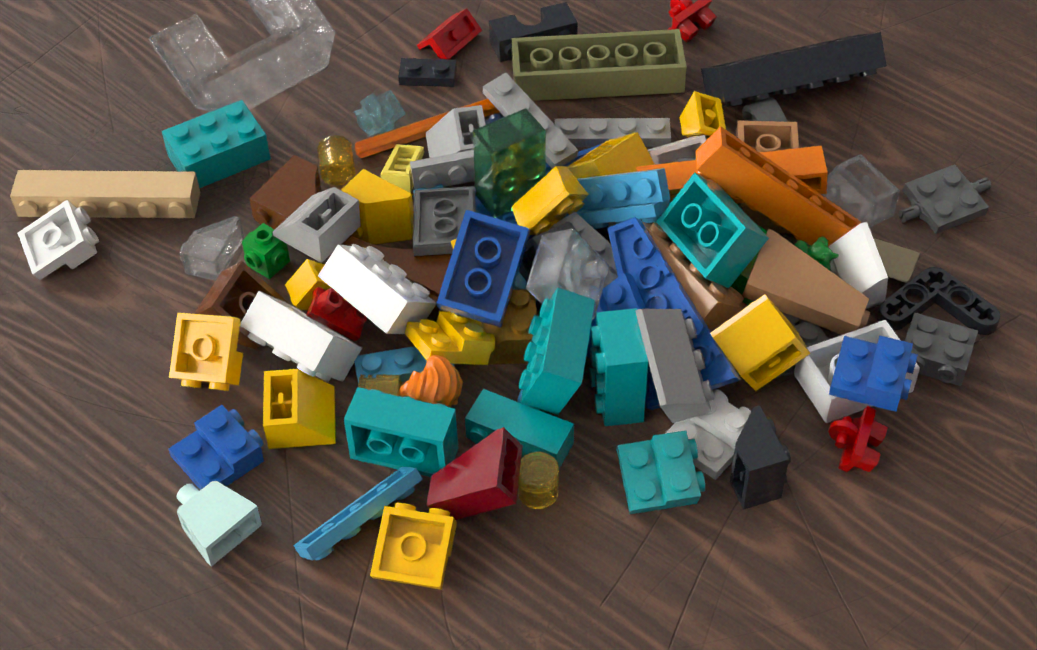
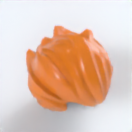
(435, 384)

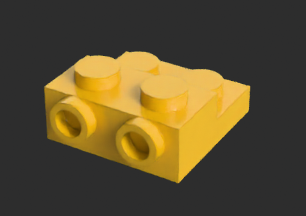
(452, 337)
(206, 351)
(413, 546)

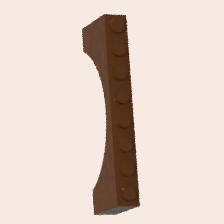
(298, 182)

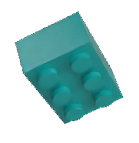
(217, 143)
(712, 230)
(556, 351)
(619, 367)
(400, 431)

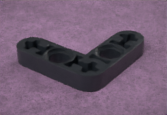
(941, 295)

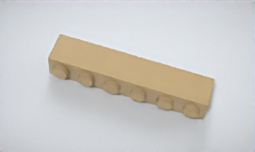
(107, 193)

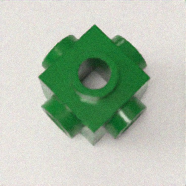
(265, 252)

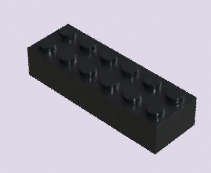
(795, 69)

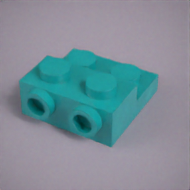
(660, 472)

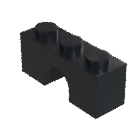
(555, 21)

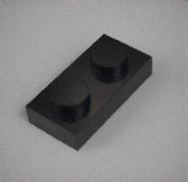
(427, 72)

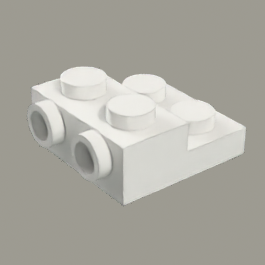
(58, 240)
(715, 434)

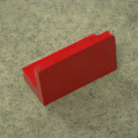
(452, 34)

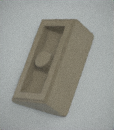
(897, 260)

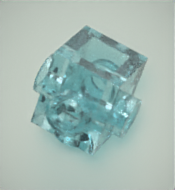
(379, 113)

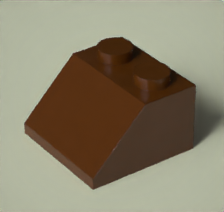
(233, 295)

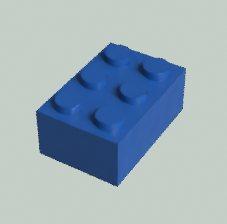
(483, 268)

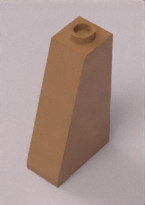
(805, 287)

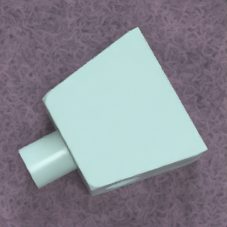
(216, 519)

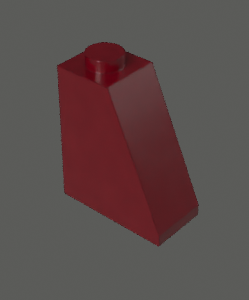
(479, 478)

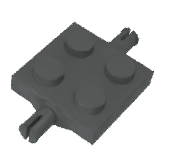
(945, 199)

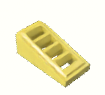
(398, 169)

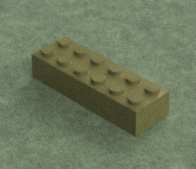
(599, 64)

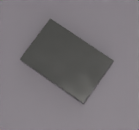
(439, 218)

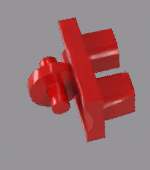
(686, 13)
(336, 313)
(853, 437)

